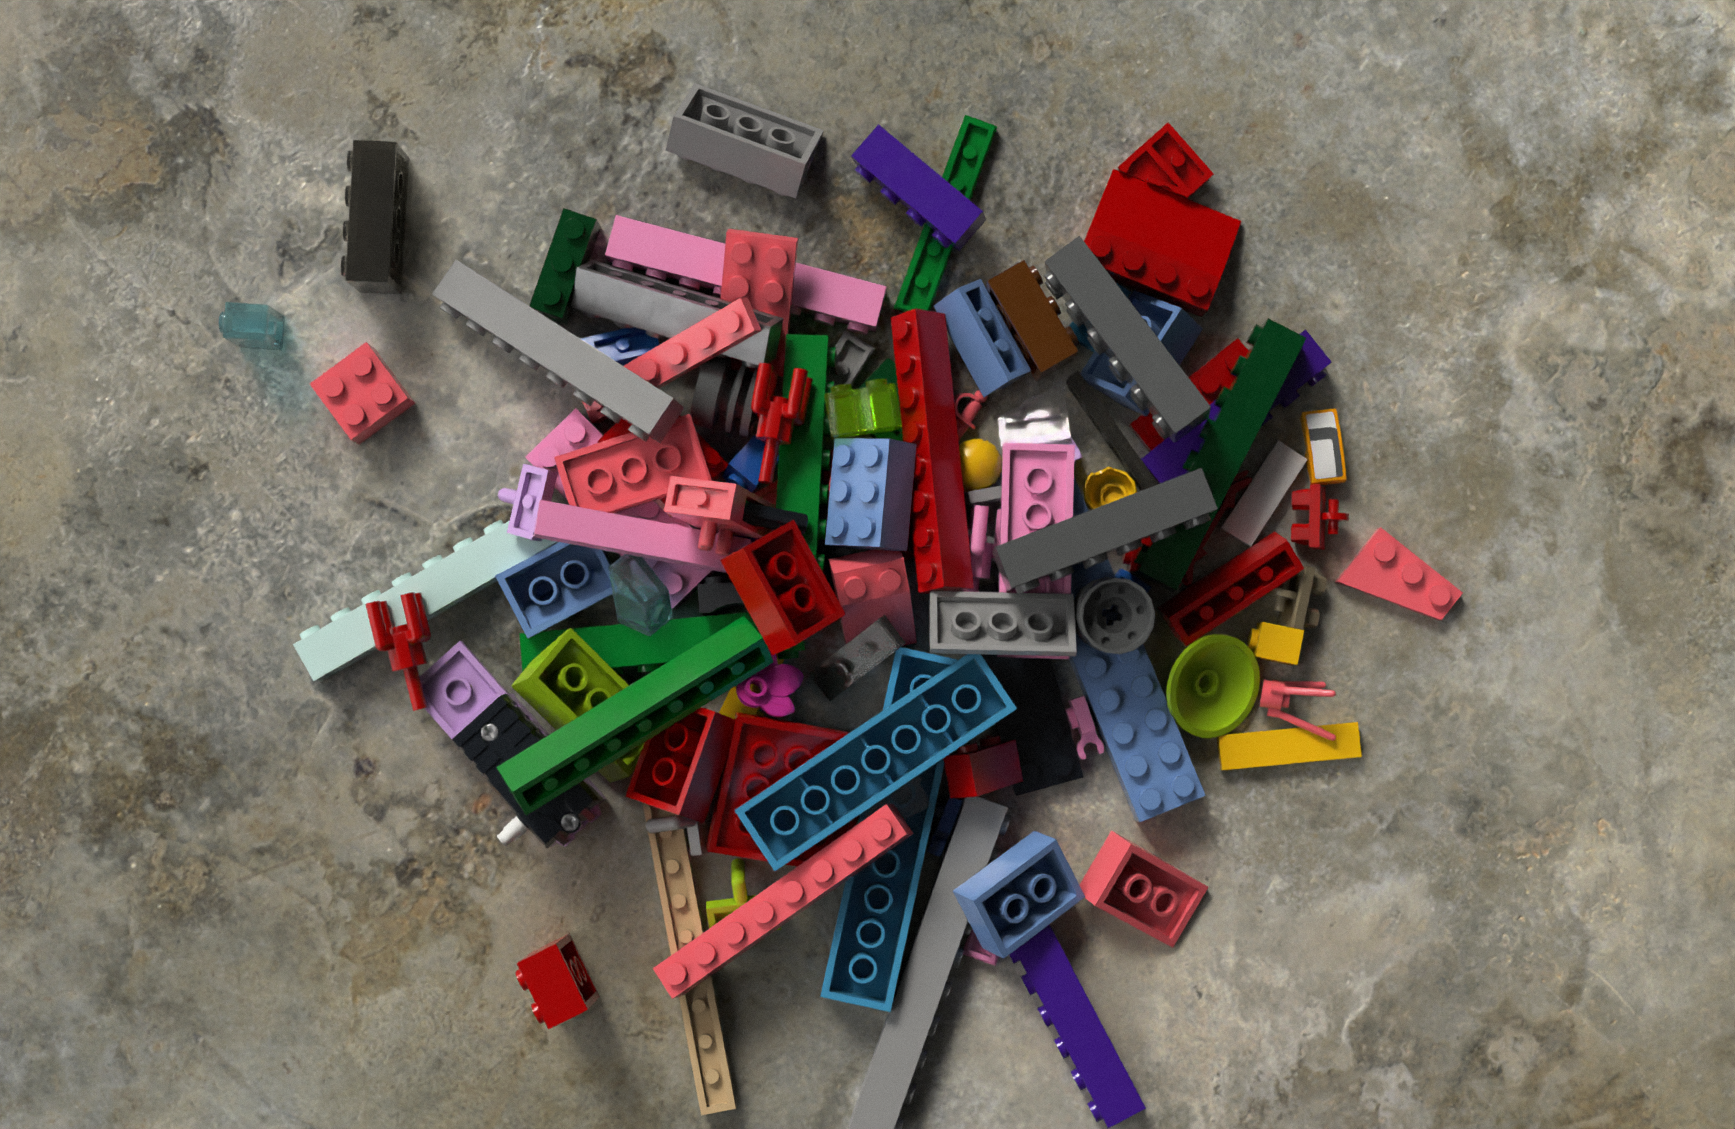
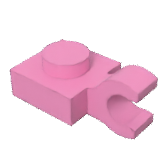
(1080, 717)

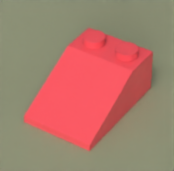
(870, 587)
(1142, 889)

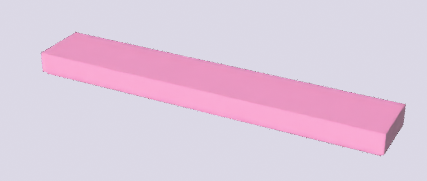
(627, 535)

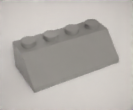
(743, 140)

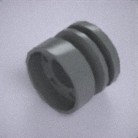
(724, 395)
(1133, 620)

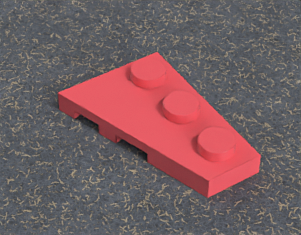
(1397, 575)

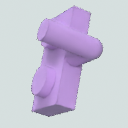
(533, 486)

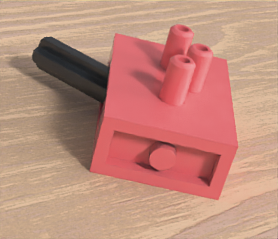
(725, 510)

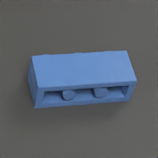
(982, 338)

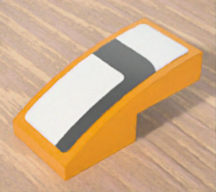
(1323, 447)

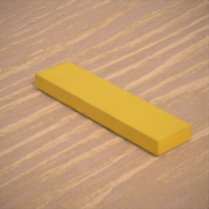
(1287, 746)

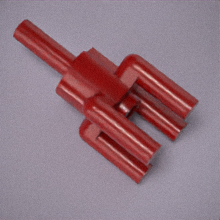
(778, 414)
(403, 641)

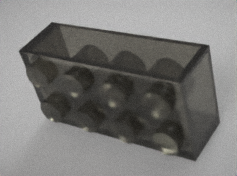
(375, 217)

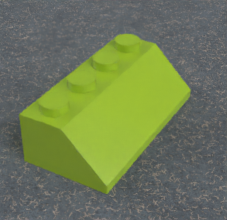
(569, 682)

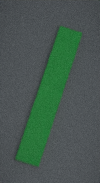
(929, 255)

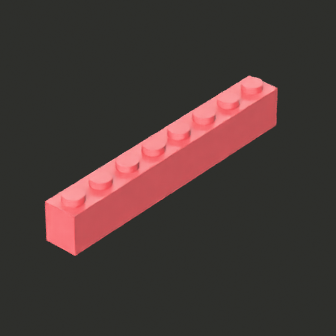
(783, 900)

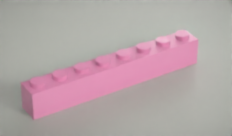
(700, 263)

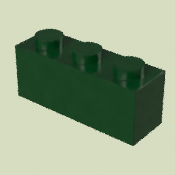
(569, 249)

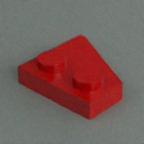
(1168, 163)

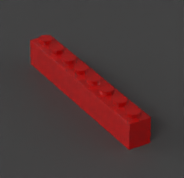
(931, 423)

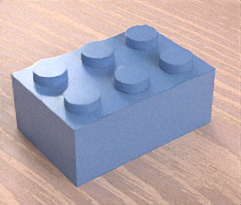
(870, 494)
(1019, 894)

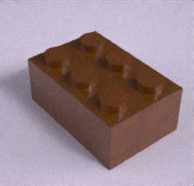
(1033, 319)

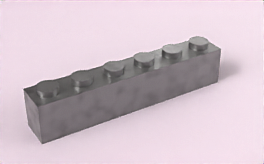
(663, 309)

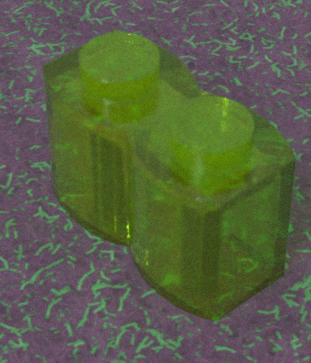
(863, 409)

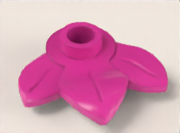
(775, 686)

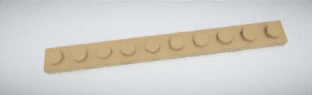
(700, 1004)

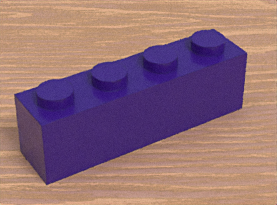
(918, 188)

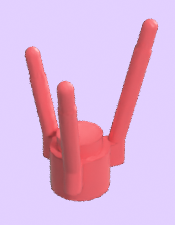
(1277, 695)

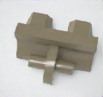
(1293, 599)

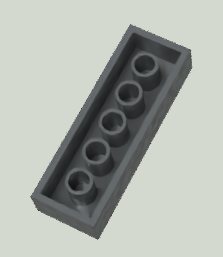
(1126, 339)
(1103, 530)

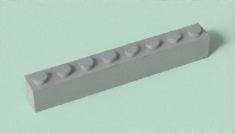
(557, 351)

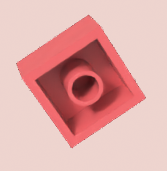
(362, 393)

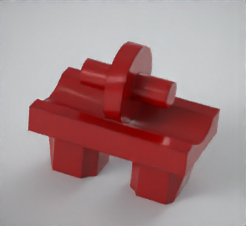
(1315, 502)

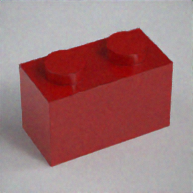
(982, 767)

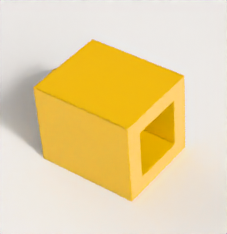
(1276, 643)

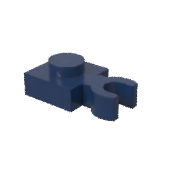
(945, 815)

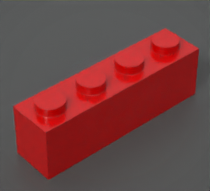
(1231, 588)

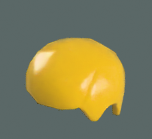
(979, 464)
(1107, 487)

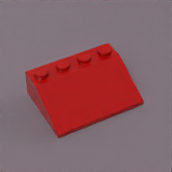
(1161, 242)

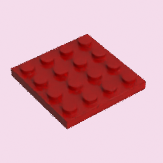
(757, 757)

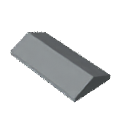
(1002, 623)

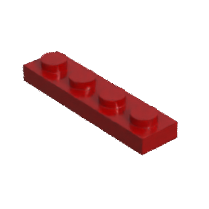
(1208, 381)

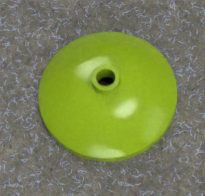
(1226, 688)

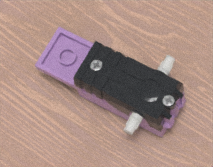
(492, 729)

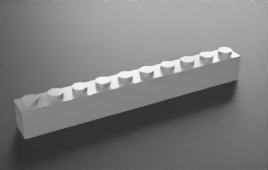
(927, 969)

